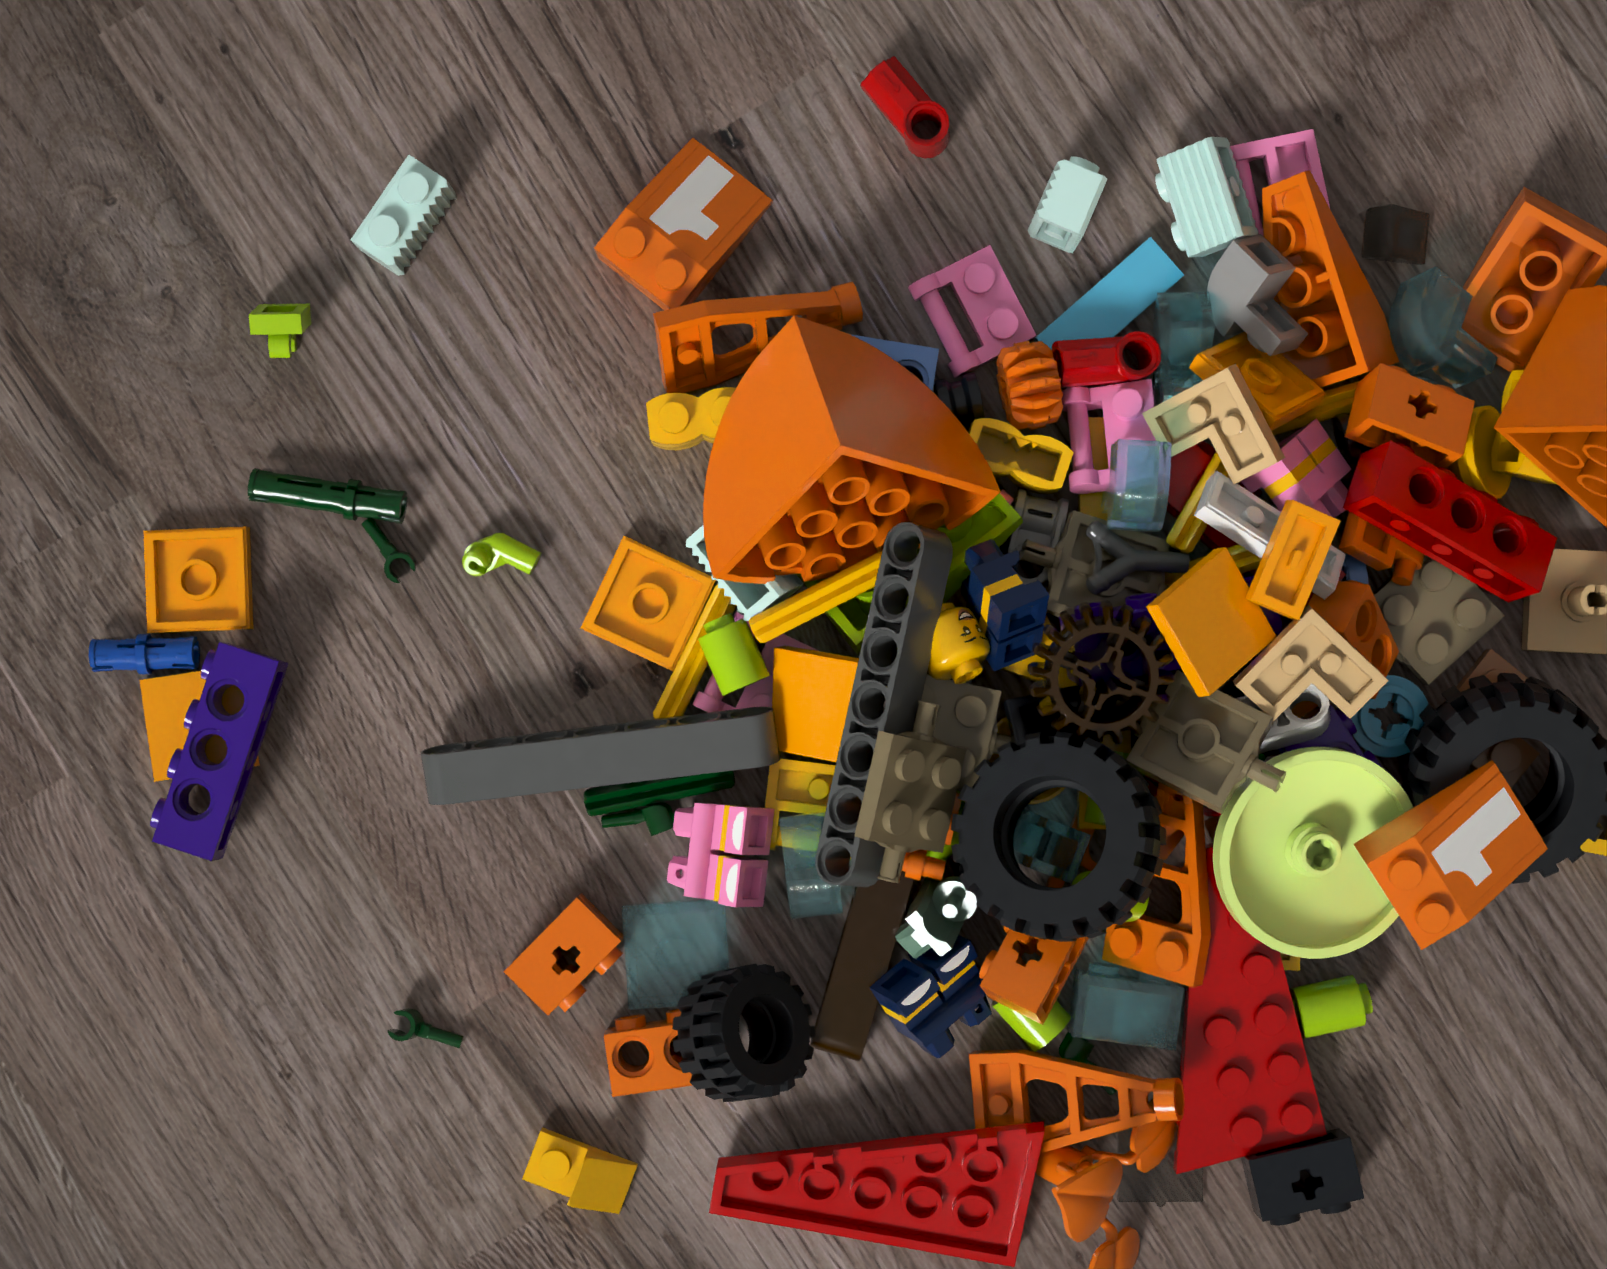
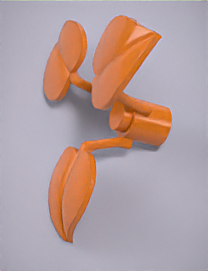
(1088, 1188)

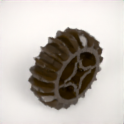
(1108, 651)

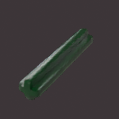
(636, 794)

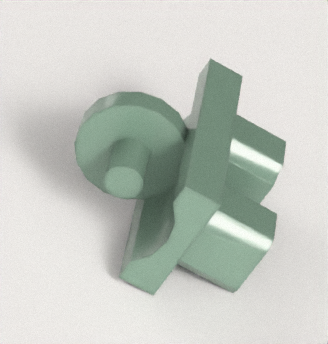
(936, 916)

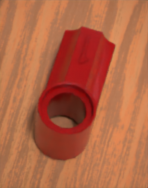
(906, 105)
(1101, 359)

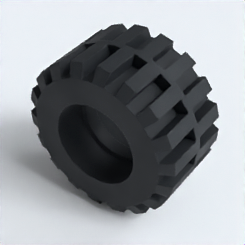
(712, 1040)

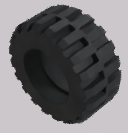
(1488, 713)
(990, 822)

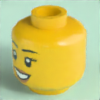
(957, 645)

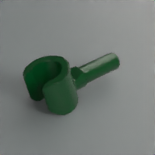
(387, 549)
(657, 818)
(423, 1030)
(1079, 1050)

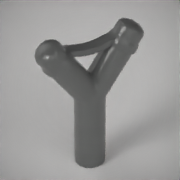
(1127, 559)

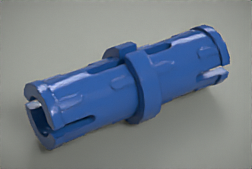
(144, 654)

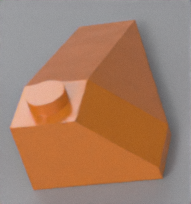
(1326, 289)

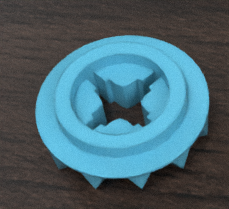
(1408, 703)

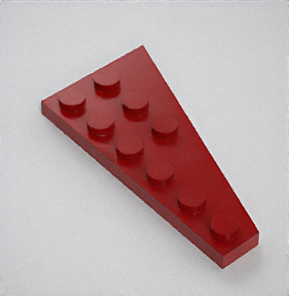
(1241, 1052)
(919, 1192)

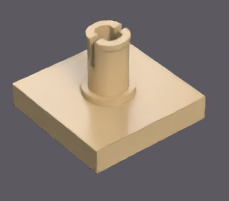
(1571, 606)

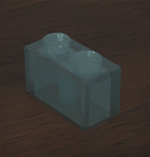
(1125, 1007)

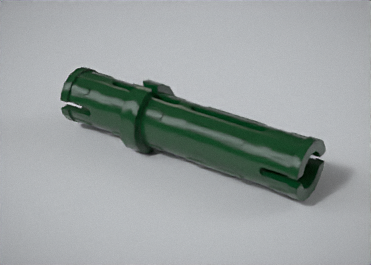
(343, 498)

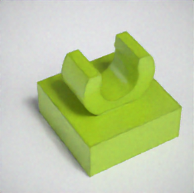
(281, 325)

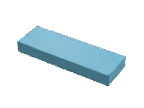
(1117, 297)

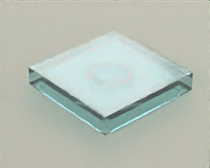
(671, 948)

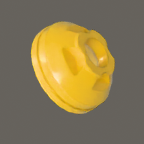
(1475, 465)

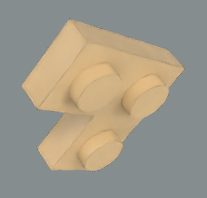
(1226, 414)
(1305, 655)

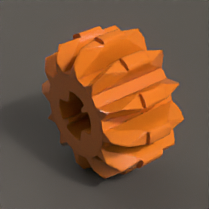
(1029, 385)

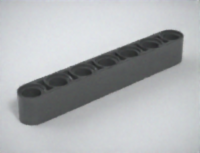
(882, 679)
(600, 755)

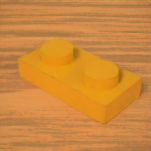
(1292, 559)

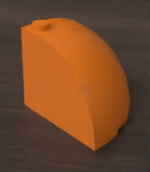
(1562, 401)
(828, 456)

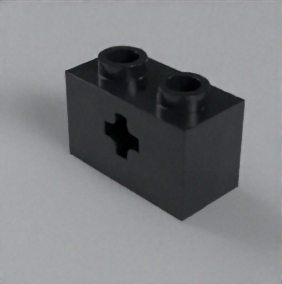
(1331, 1188)

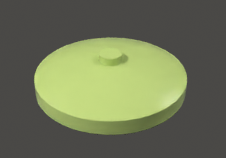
(1291, 855)

